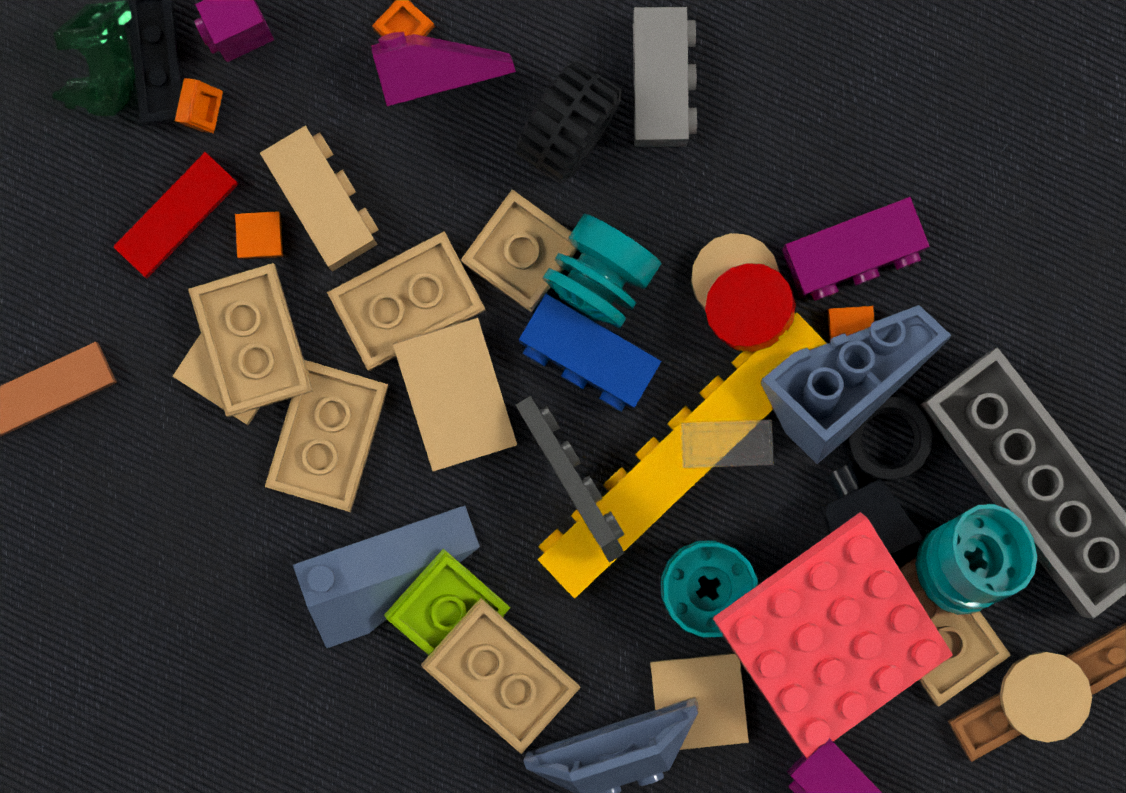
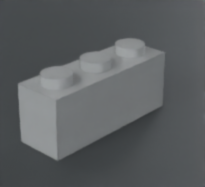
(663, 76)

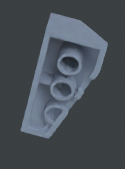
(837, 386)
(360, 582)

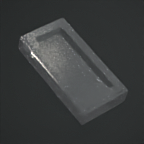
(727, 444)

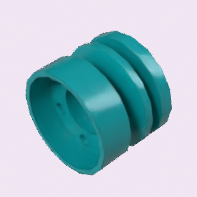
(601, 271)
(976, 559)
(681, 582)

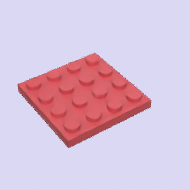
(833, 635)

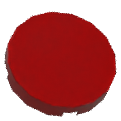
(750, 307)

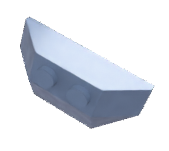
(616, 753)

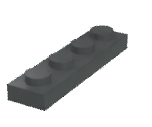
(582, 492)

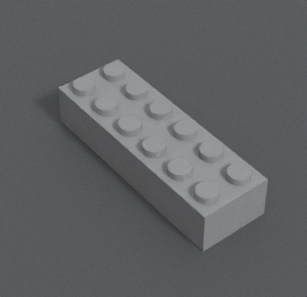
(1037, 475)

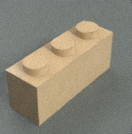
(320, 197)

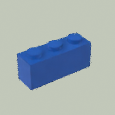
(588, 353)

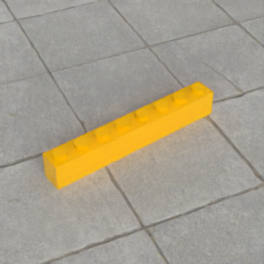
(658, 479)

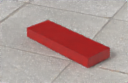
(176, 215)

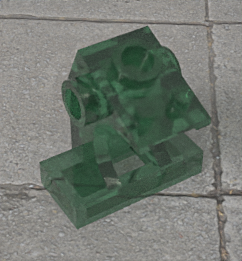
(102, 39)

